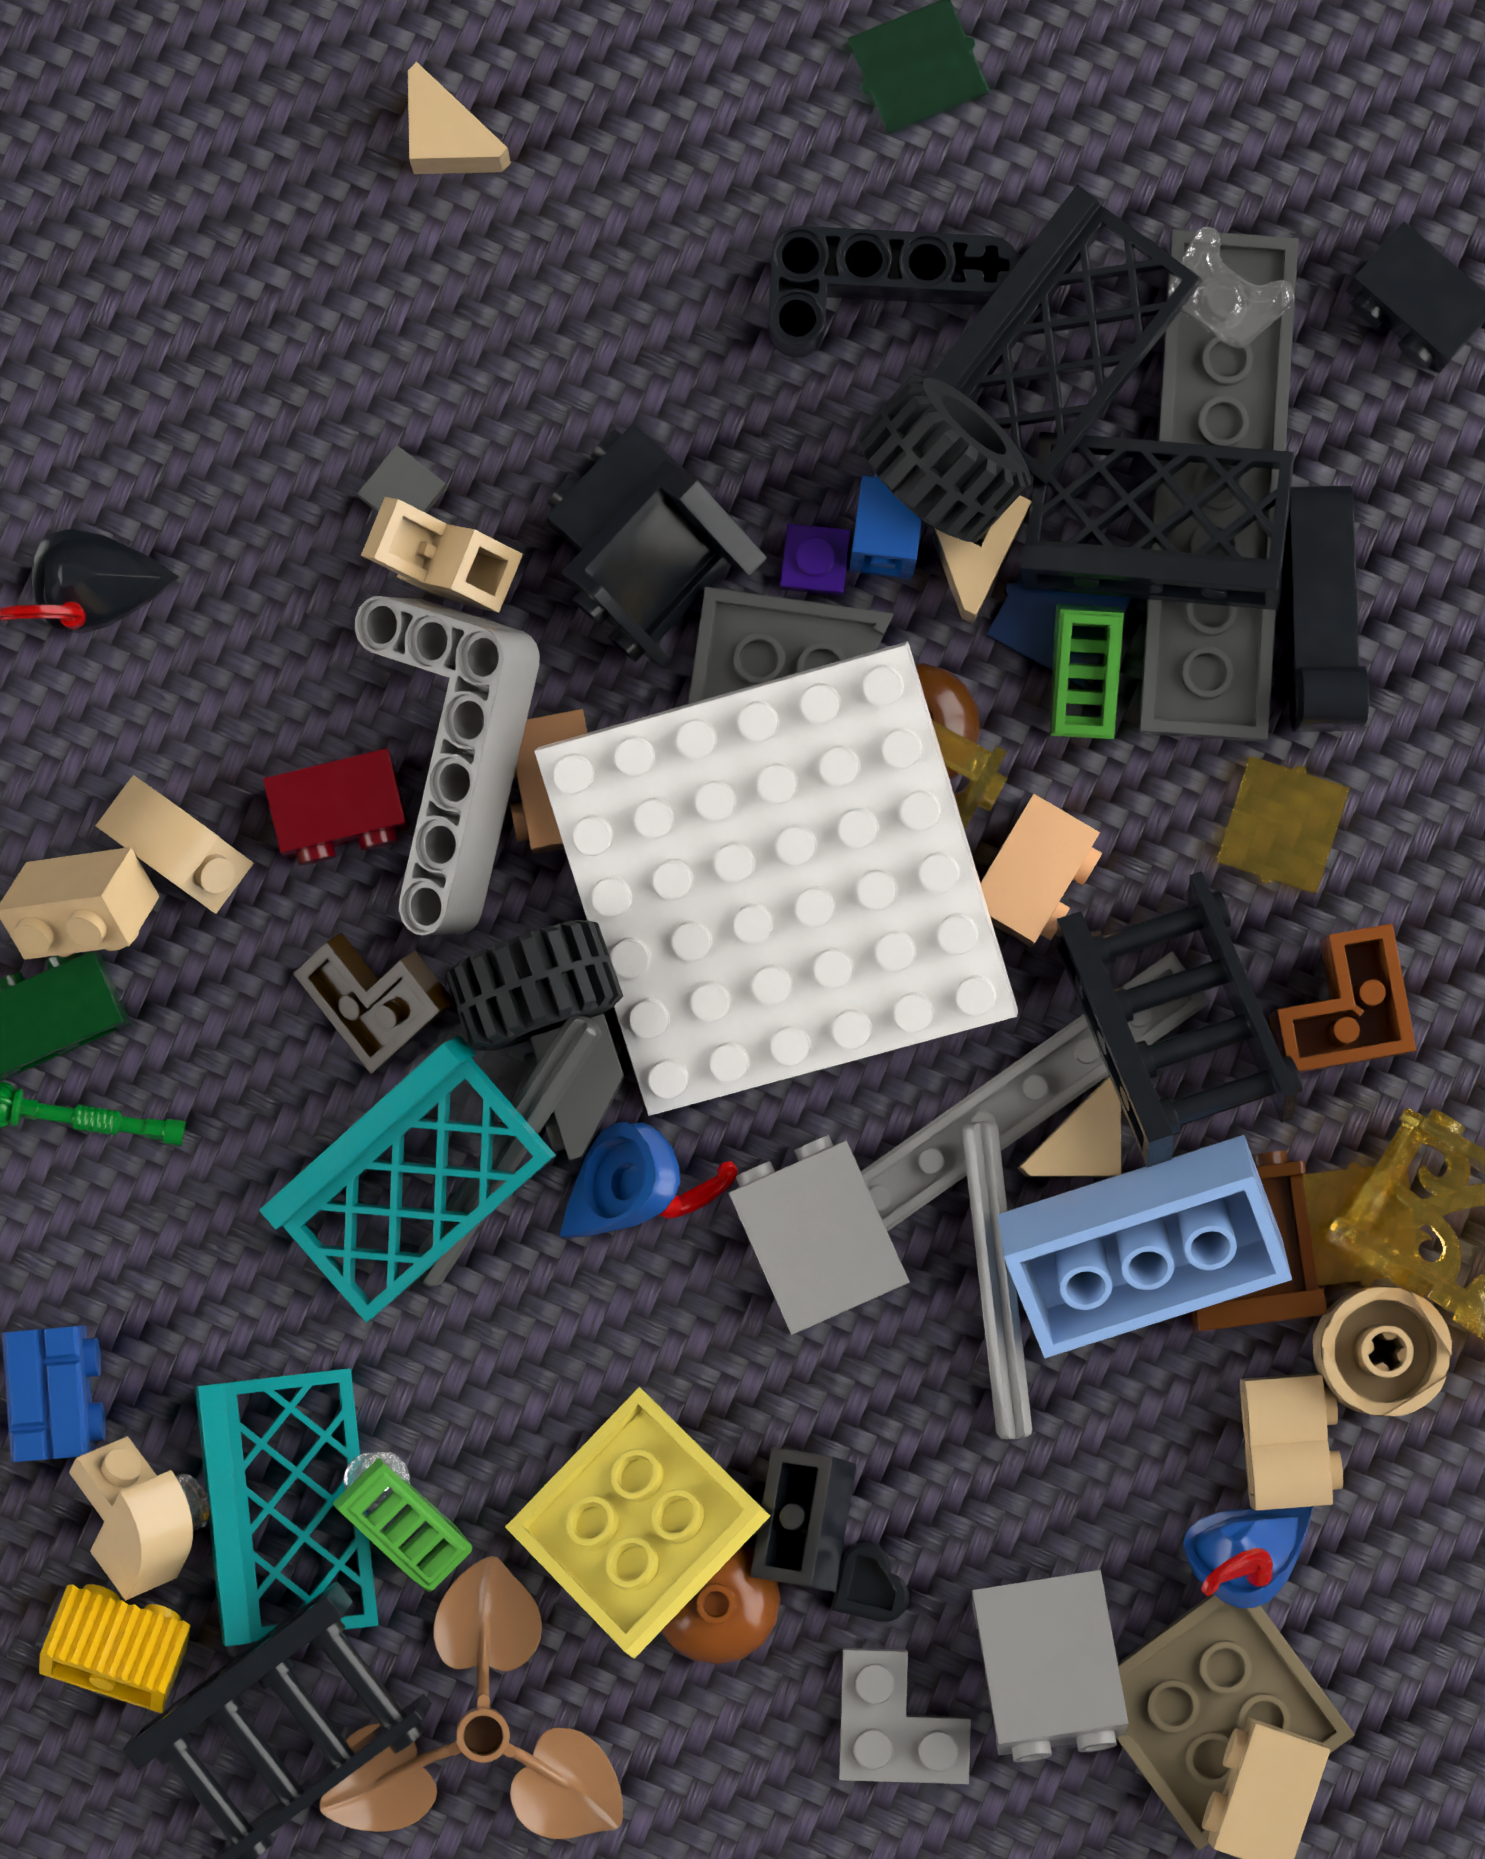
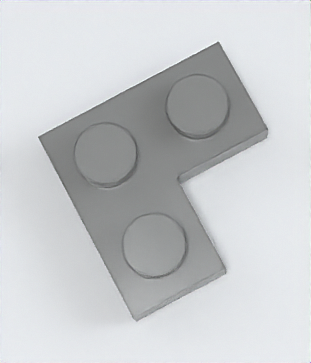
(882, 1740)

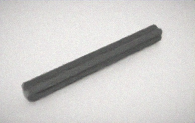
(535, 1105)

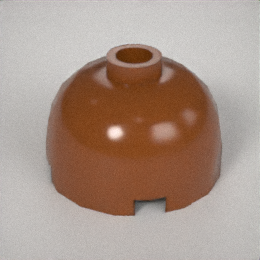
(727, 1615)

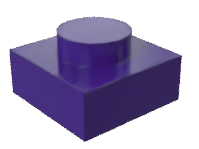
(815, 559)

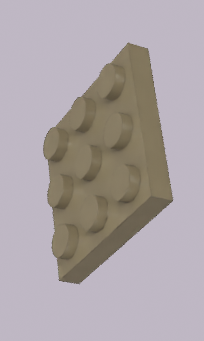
(1201, 1683)

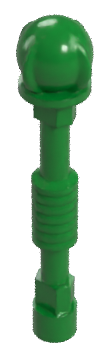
(87, 1118)

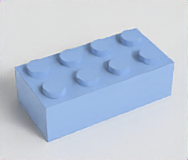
(1143, 1247)

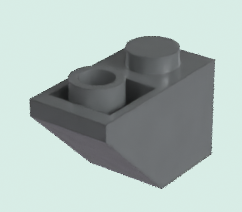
(587, 1097)

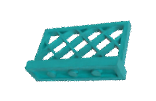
(369, 1139)
(229, 1507)

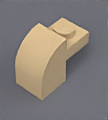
(441, 556)
(174, 844)
(144, 1517)

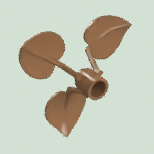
(566, 1782)

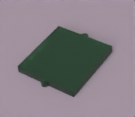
(918, 65)

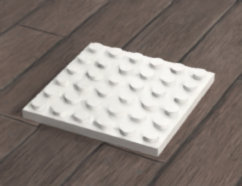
(778, 879)

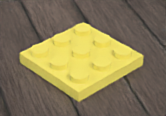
(637, 1522)

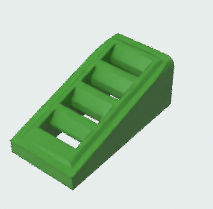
(1091, 616)
(430, 1552)

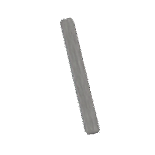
(995, 1282)

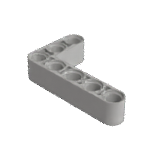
(460, 752)

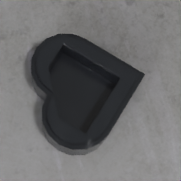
(868, 1586)

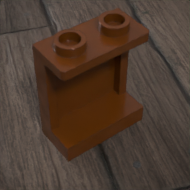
(1288, 1299)

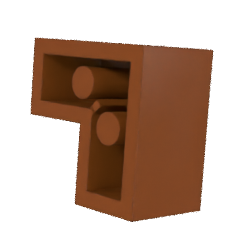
(1365, 1010)

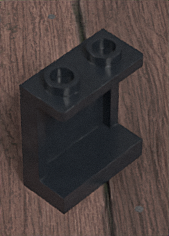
(657, 560)

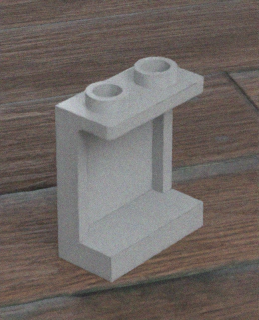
(817, 1234)
(1050, 1665)

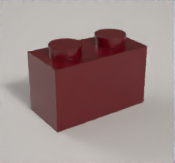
(337, 806)

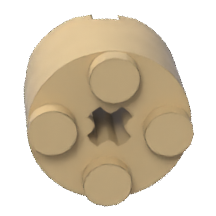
(1418, 1359)

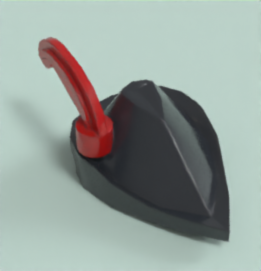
(89, 582)

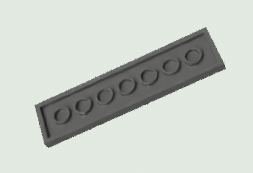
(1207, 662)

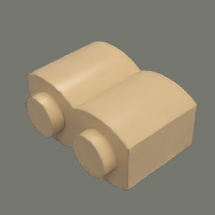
(1288, 1441)

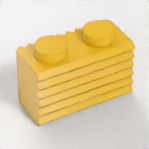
(115, 1646)

